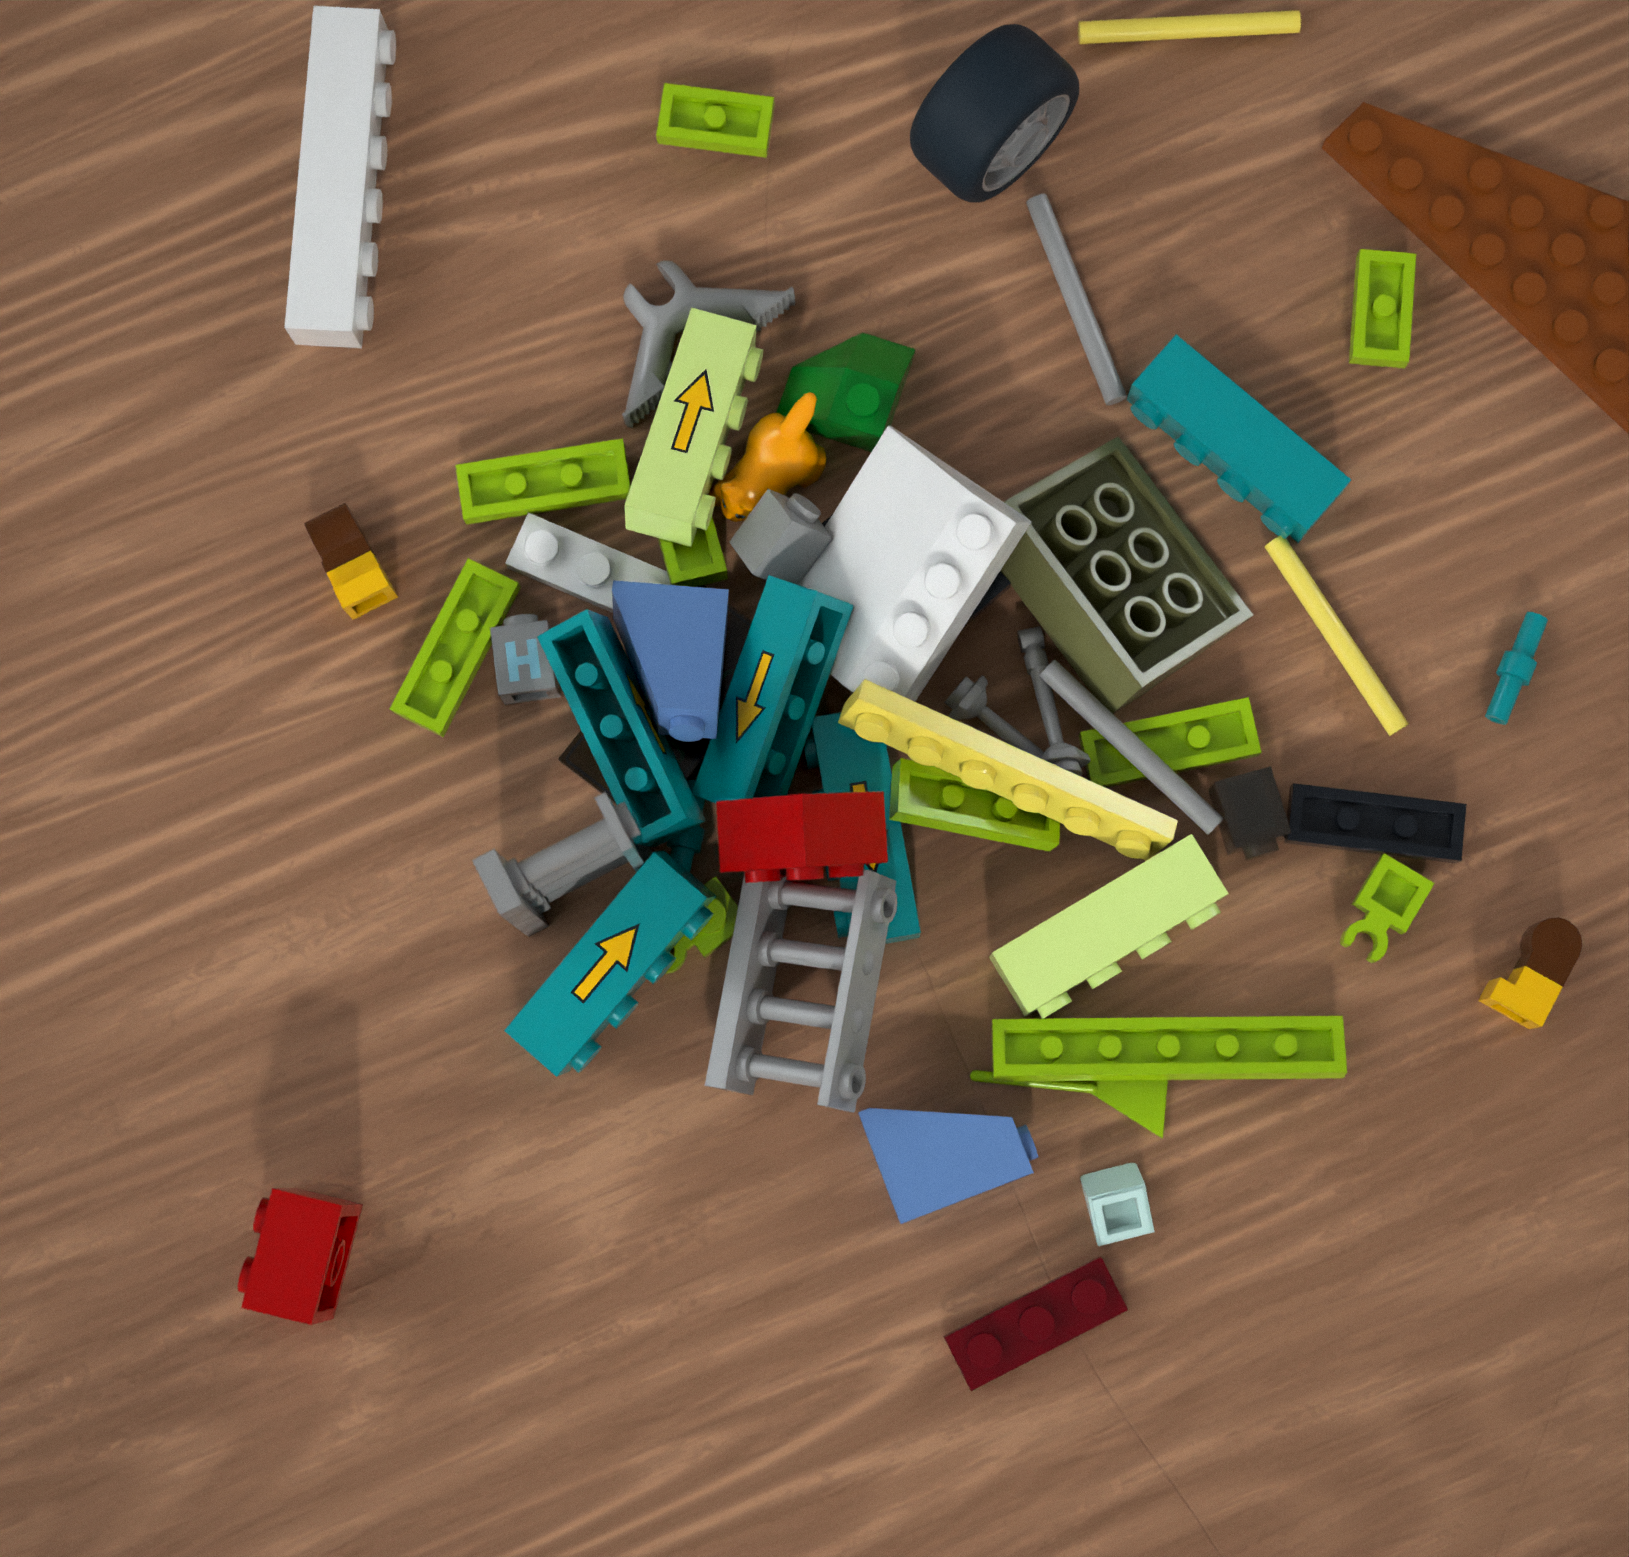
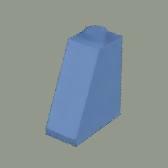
(676, 652)
(944, 1157)

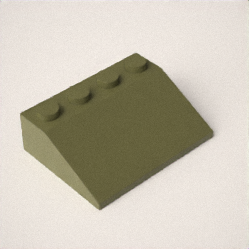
(1117, 576)

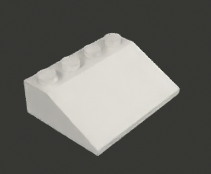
(914, 559)

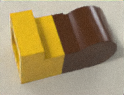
(349, 562)
(1539, 975)

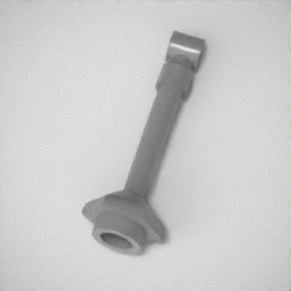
(970, 701)
(1059, 753)

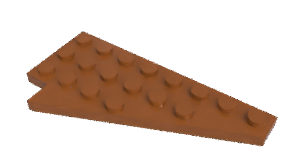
(1516, 234)

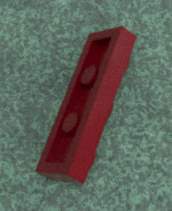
(1035, 1323)

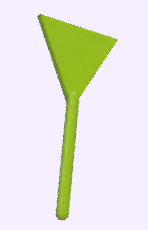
(1137, 1099)

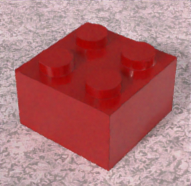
(802, 835)
(299, 1255)

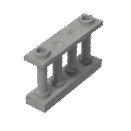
(527, 887)
(750, 977)

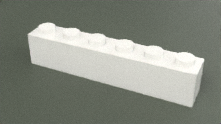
(338, 177)

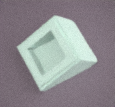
(1117, 1203)

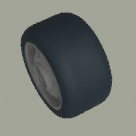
(994, 112)

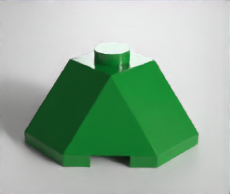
(854, 389)

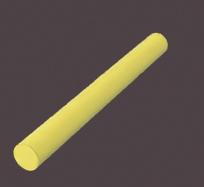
(1189, 27)
(1336, 635)

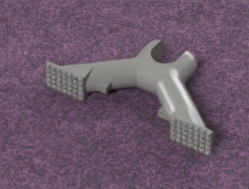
(667, 320)

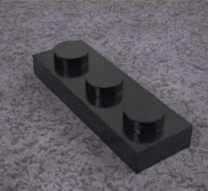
(1376, 823)

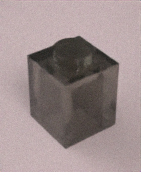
(1251, 813)

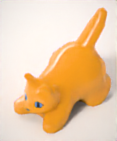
(775, 458)

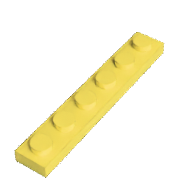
(1006, 771)

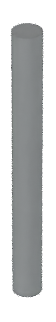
(1076, 299)
(1131, 747)

